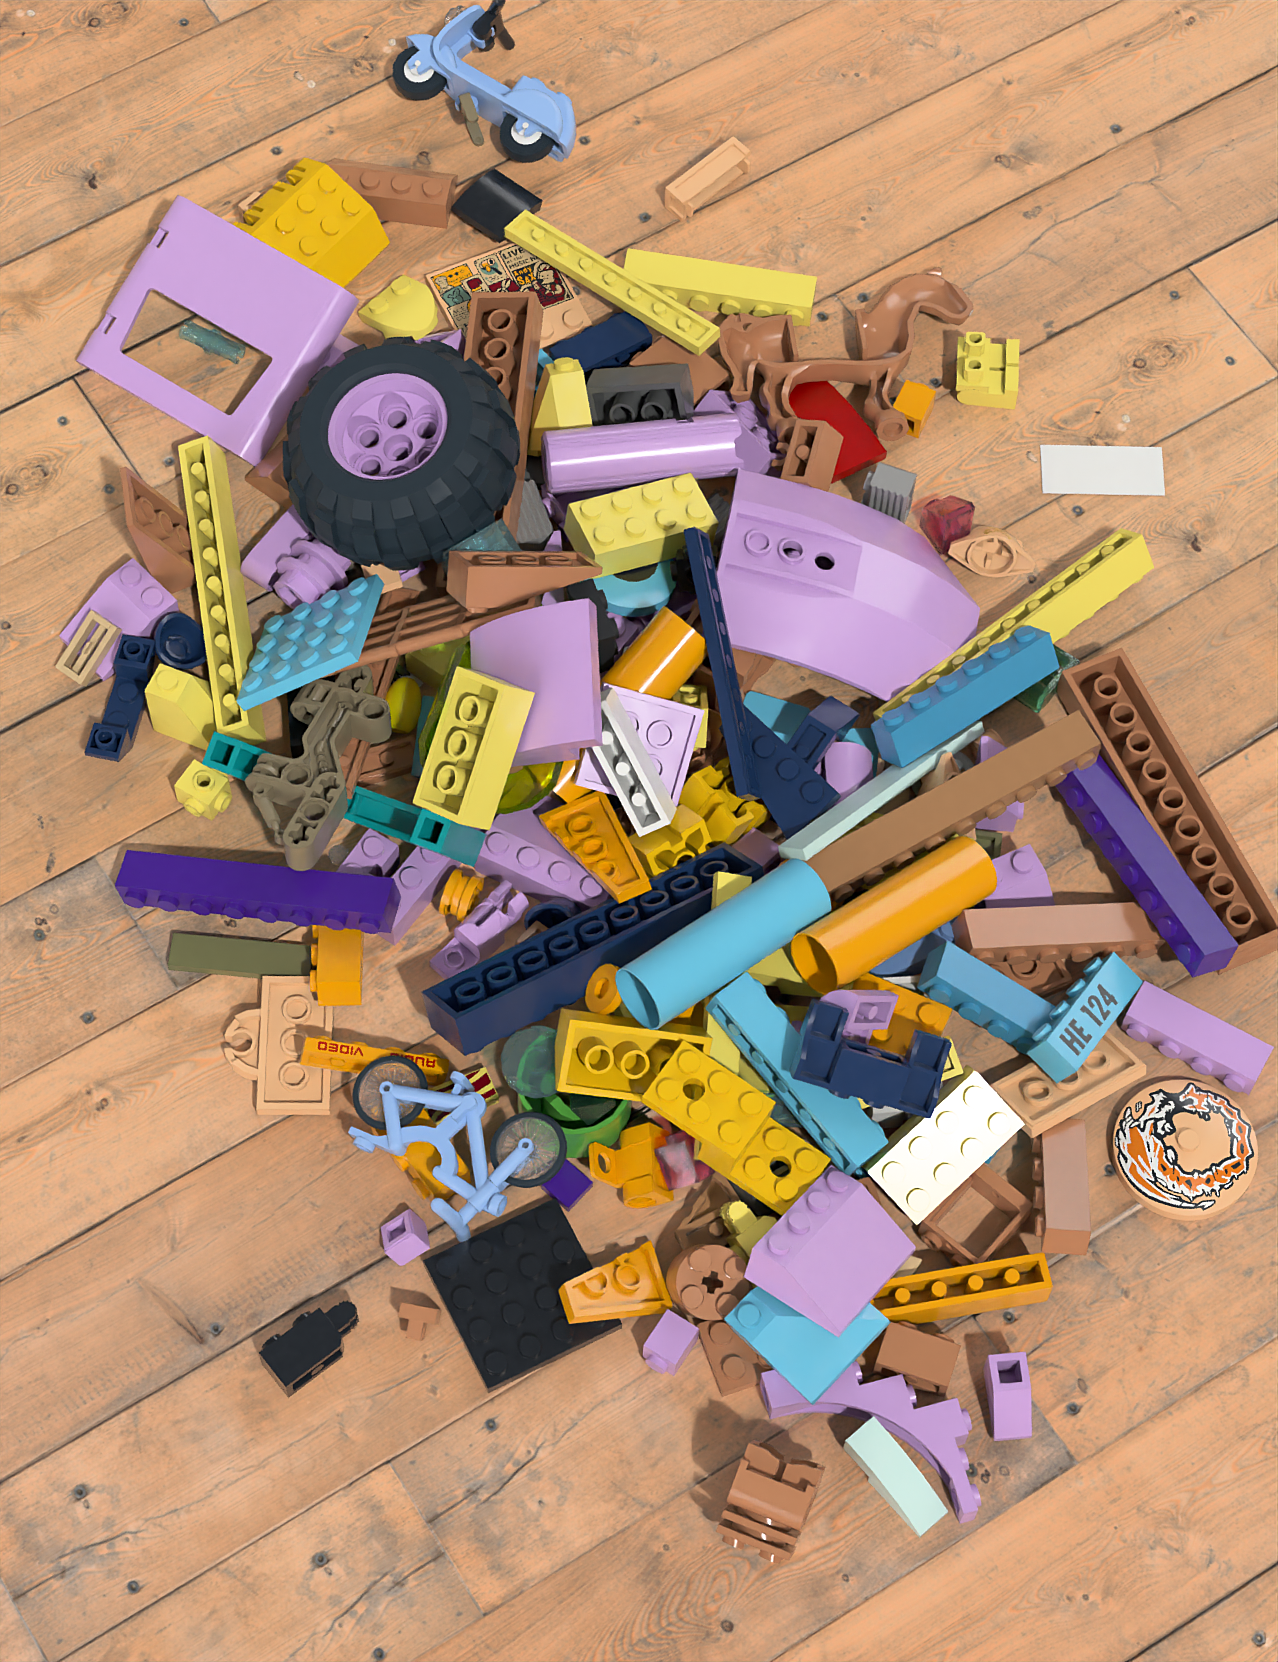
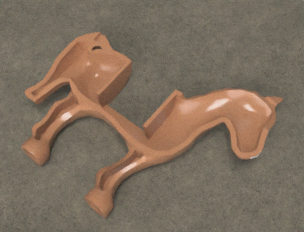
(883, 347)

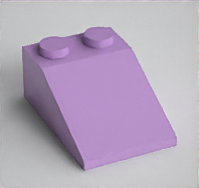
(129, 601)

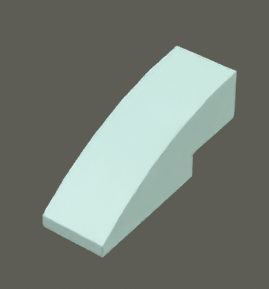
(895, 1476)

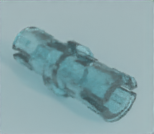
(212, 341)

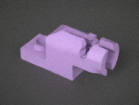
(480, 932)

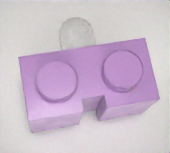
(371, 856)

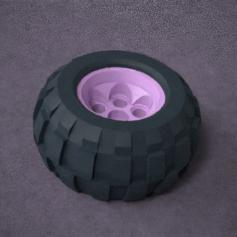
(425, 489)

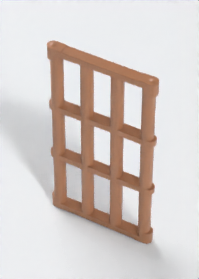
(426, 626)

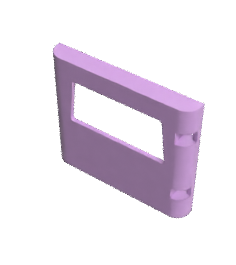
(244, 291)

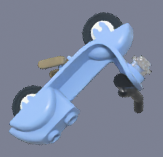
(529, 115)

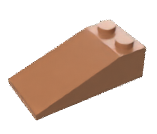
(159, 533)
(506, 577)

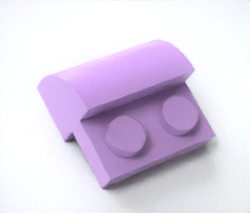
(846, 768)
(866, 1010)

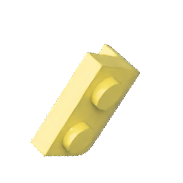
(402, 310)

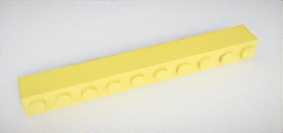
(220, 586)
(1055, 606)

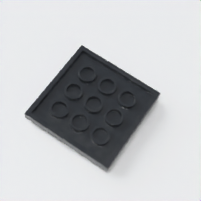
(507, 1295)

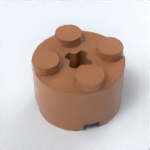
(711, 1261)

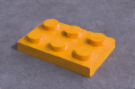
(910, 1013)

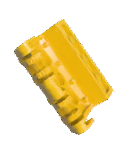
(318, 222)

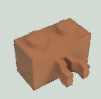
(810, 455)

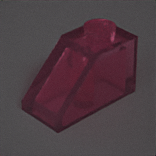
(946, 521)

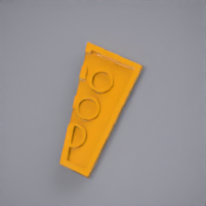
(598, 842)

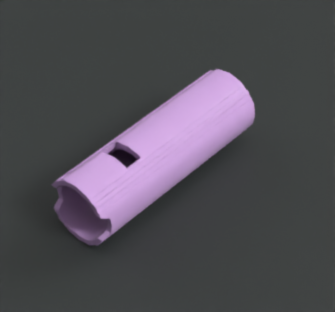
(639, 453)

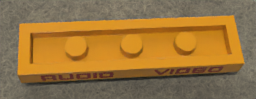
(355, 1056)

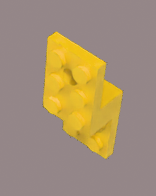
(735, 1128)

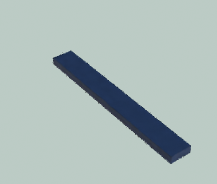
(722, 664)

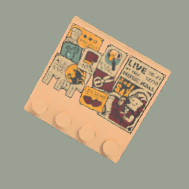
(510, 270)

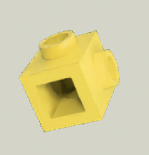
(203, 790)

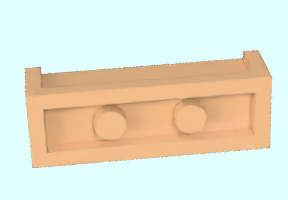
(707, 178)

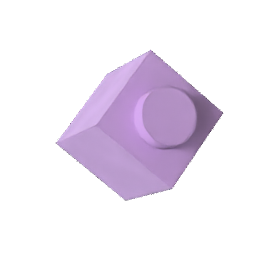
(670, 1343)

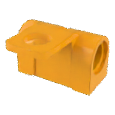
(634, 1166)

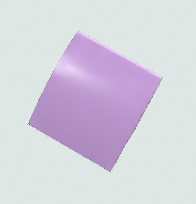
(556, 658)

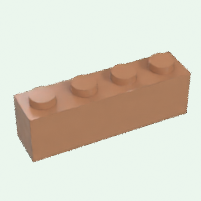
(1062, 1188)

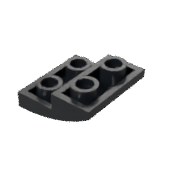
(494, 203)

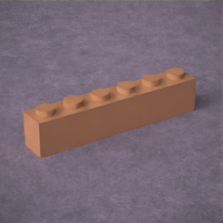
(1056, 933)

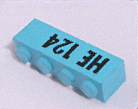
(1084, 1016)

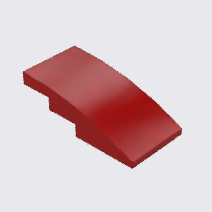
(824, 403)

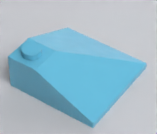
(797, 1346)

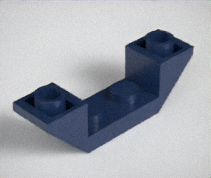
(127, 700)
(820, 729)

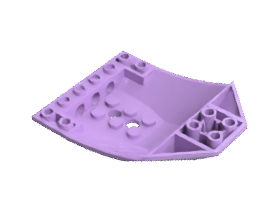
(869, 620)

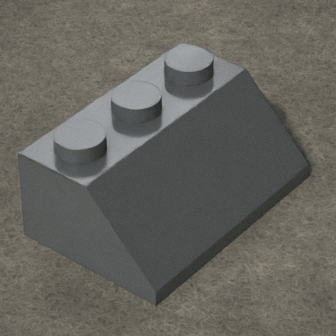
(640, 394)

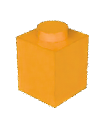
(916, 403)

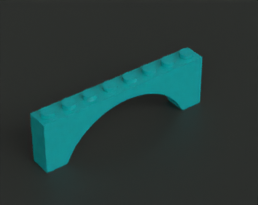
(366, 807)

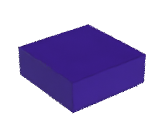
(568, 1186)

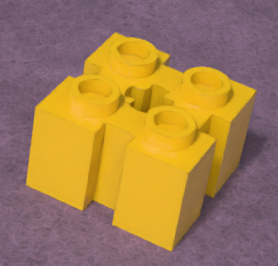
(714, 798)
(672, 843)

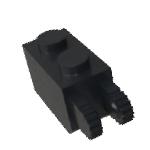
(308, 1346)

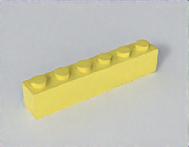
(725, 286)

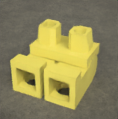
(987, 371)

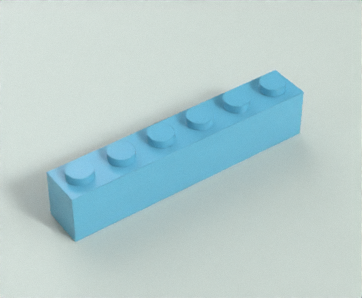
(770, 1045)

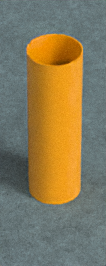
(653, 664)
(893, 915)

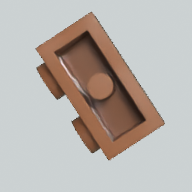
(921, 1358)

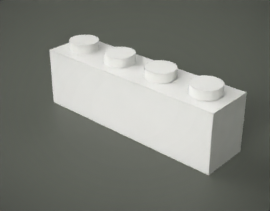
(631, 769)

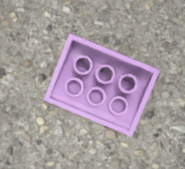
(534, 861)
(830, 1252)

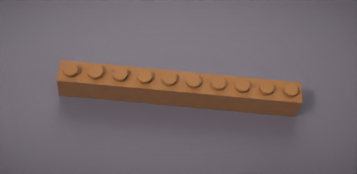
(956, 806)

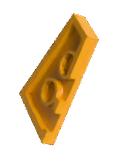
(619, 1289)

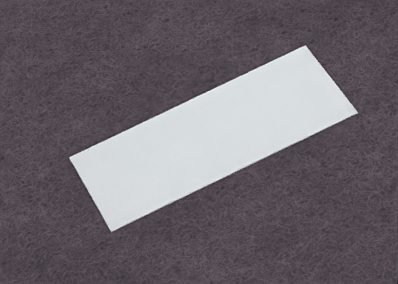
(1102, 470)

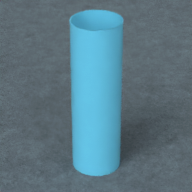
(722, 944)

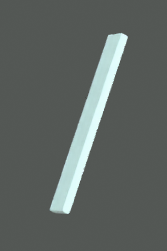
(871, 798)

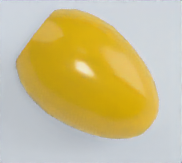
(404, 704)

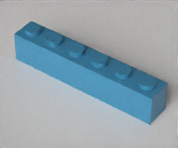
(965, 696)

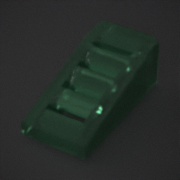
(1038, 695)

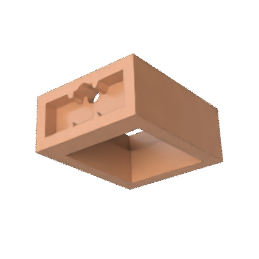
(997, 1192)

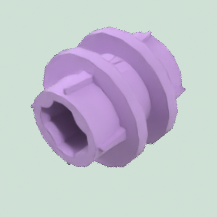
(310, 573)

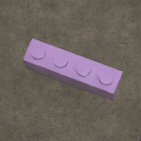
(1196, 1038)

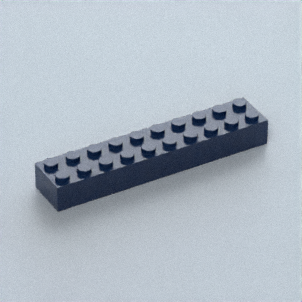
(557, 963)

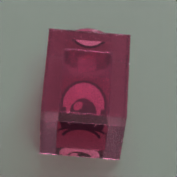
(678, 1163)

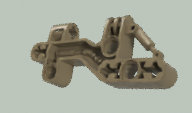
(316, 780)

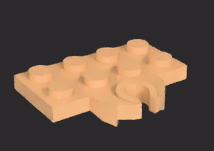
(277, 1038)

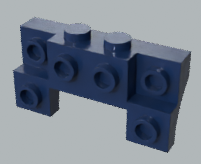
(865, 1071)

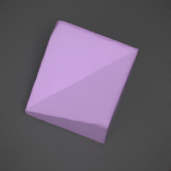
(405, 1237)

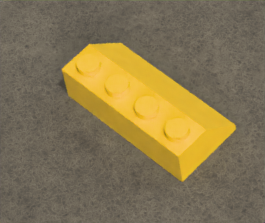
(618, 1054)

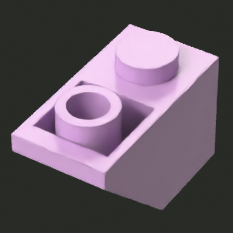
(1009, 1395)

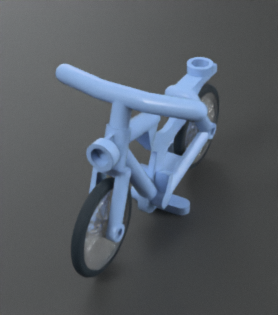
(523, 1150)

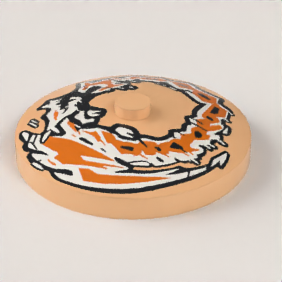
(1184, 1150)

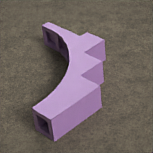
(929, 1430)

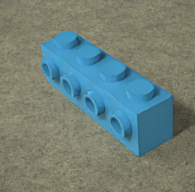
(984, 995)

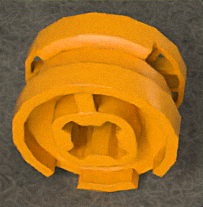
(461, 894)

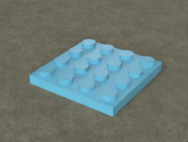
(311, 641)

